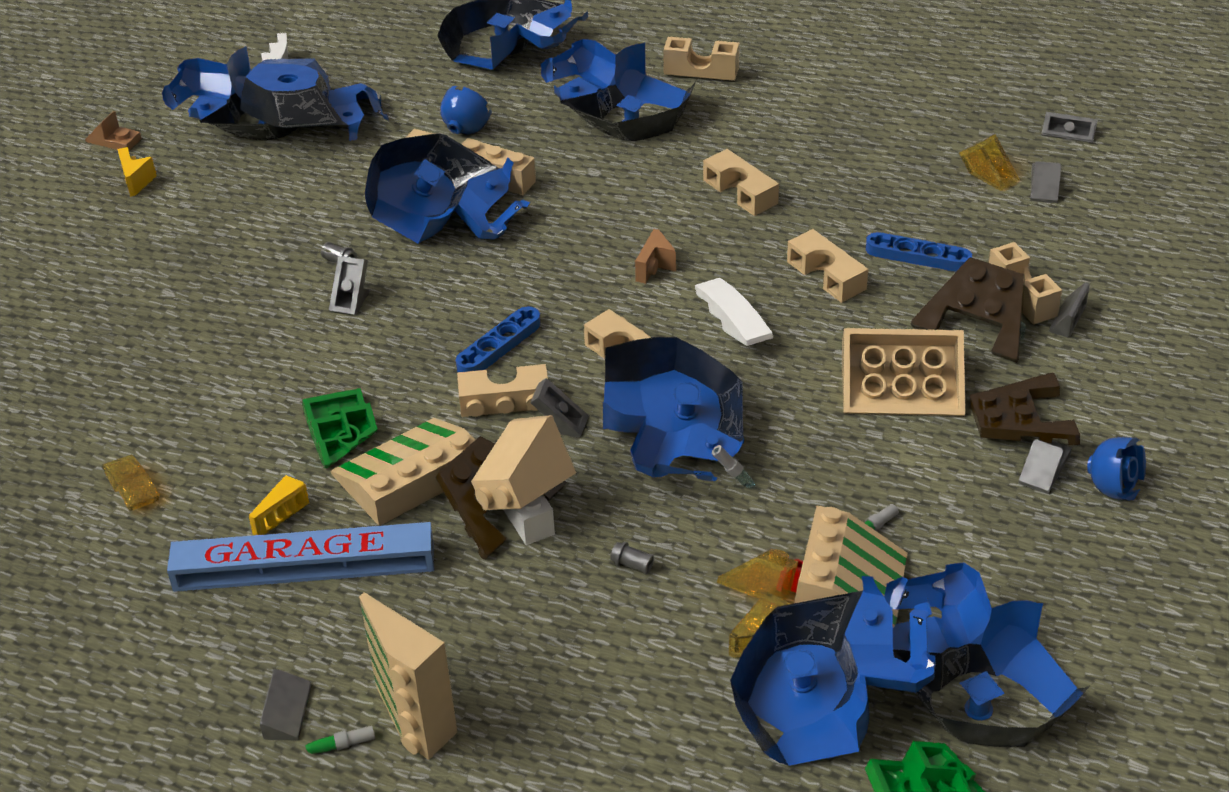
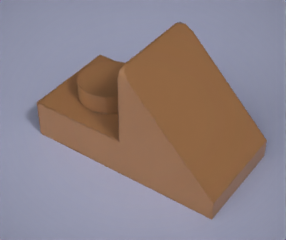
(112, 136)
(654, 255)

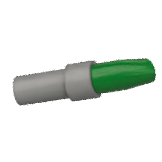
(878, 520)
(341, 740)

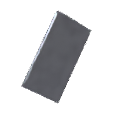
(1069, 127)
(1070, 311)
(284, 706)

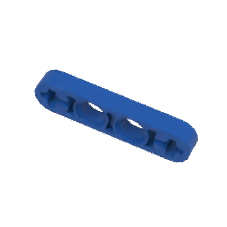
(918, 251)
(521, 322)

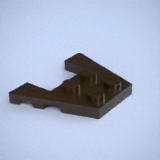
(984, 294)
(1011, 413)
(457, 485)

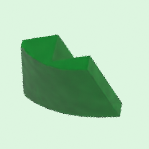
(338, 423)
(925, 769)

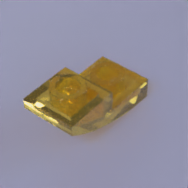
(131, 481)

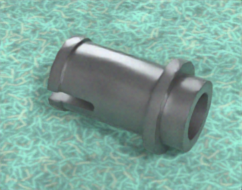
(335, 251)
(631, 557)

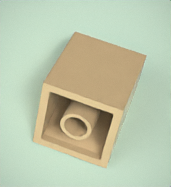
(523, 464)

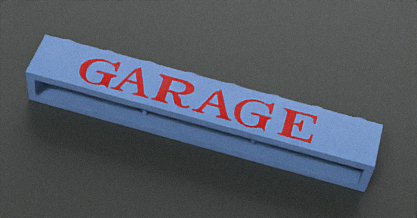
(301, 556)

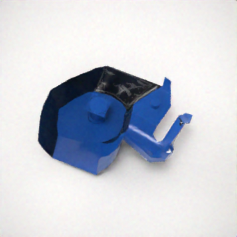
(531, 21)
(615, 82)
(219, 95)
(299, 95)
(426, 178)
(674, 401)
(985, 642)
(812, 671)

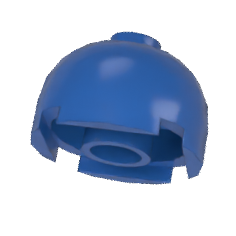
(464, 111)
(1118, 461)

